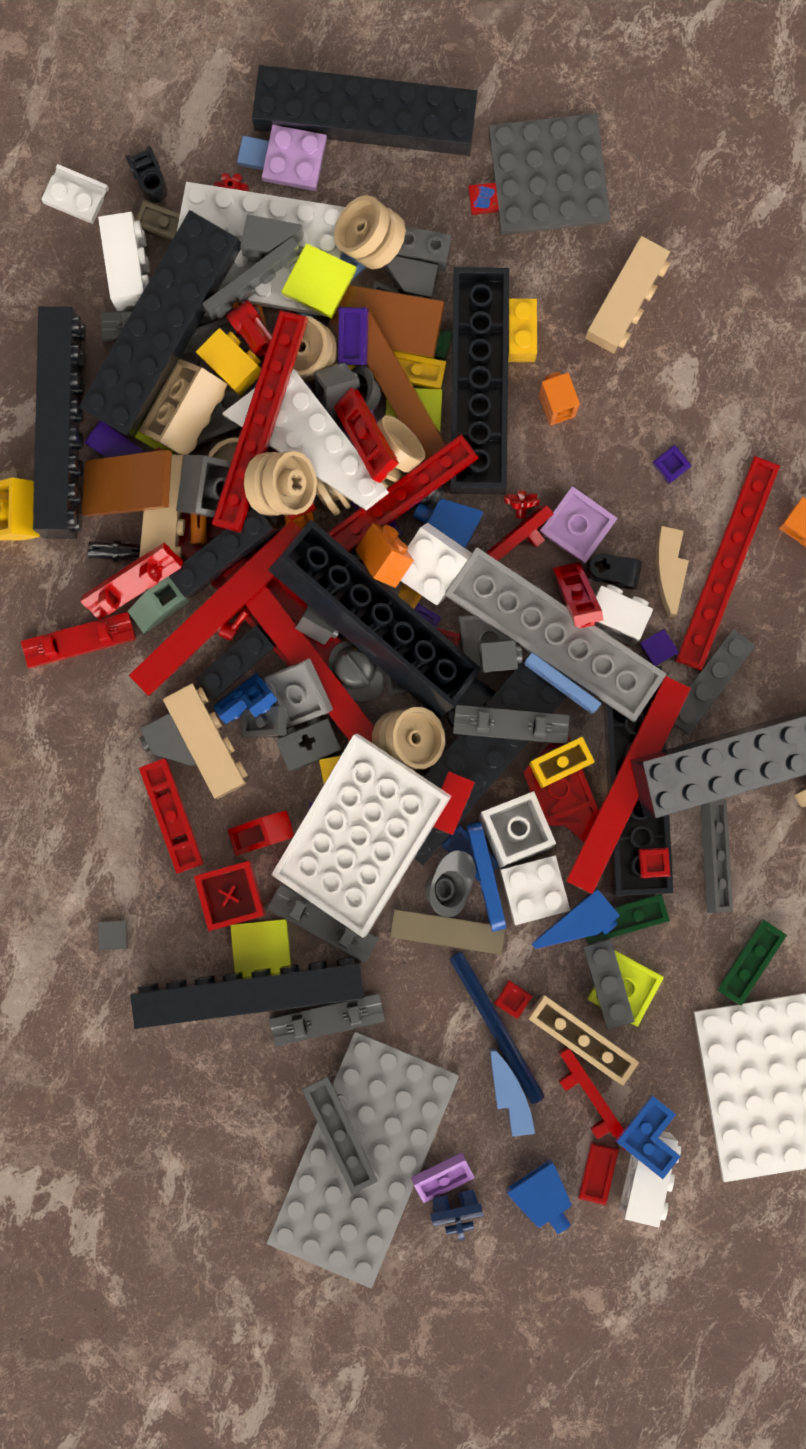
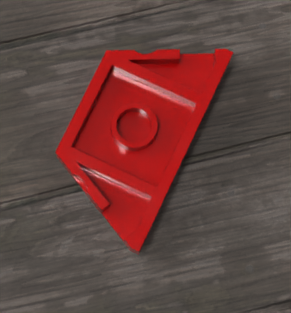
(552, 793)

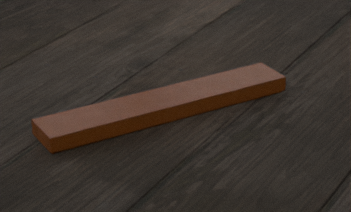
(400, 390)

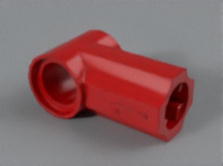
(249, 325)

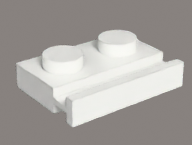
(75, 194)

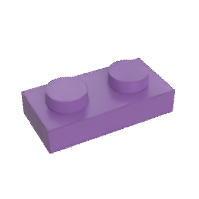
(442, 1177)

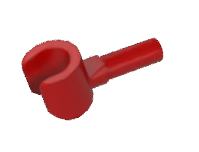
(229, 630)

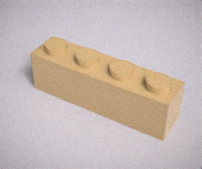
(628, 294)
(166, 523)
(205, 741)
(582, 1039)

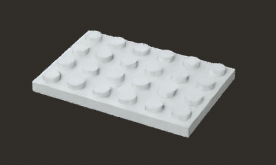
(229, 211)
(360, 835)
(756, 1084)

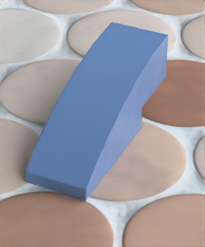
(510, 1096)

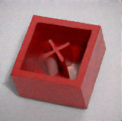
(229, 895)

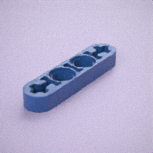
(486, 876)

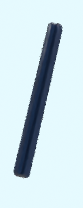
(496, 1027)

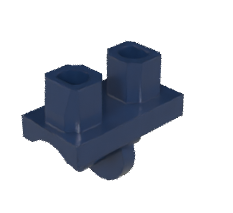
(444, 1215)

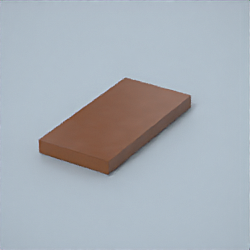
(406, 320)
(127, 483)

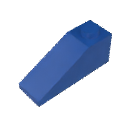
(583, 920)

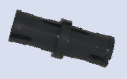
(115, 551)

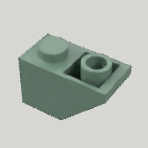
(157, 605)

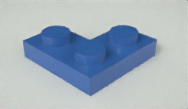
(251, 695)
(642, 1138)

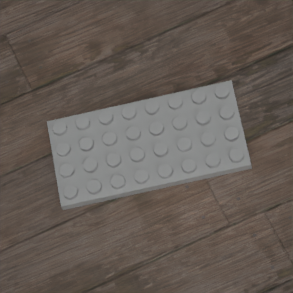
(395, 1112)

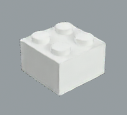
(434, 564)
(622, 616)
(517, 830)
(534, 890)

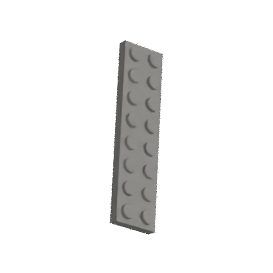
(548, 631)

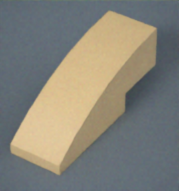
(670, 568)

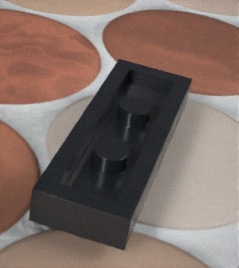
(235, 662)

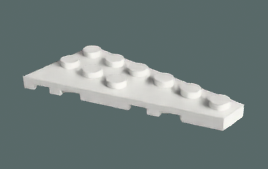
(309, 429)

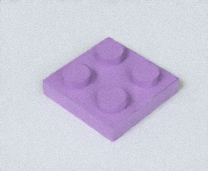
(294, 158)
(578, 525)

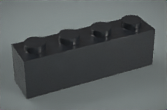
(222, 554)

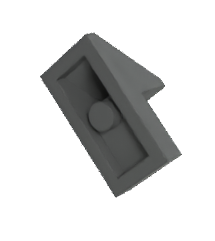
(268, 724)

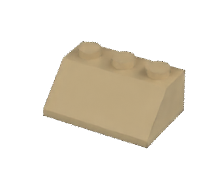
(183, 407)

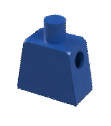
(451, 519)
(542, 1197)

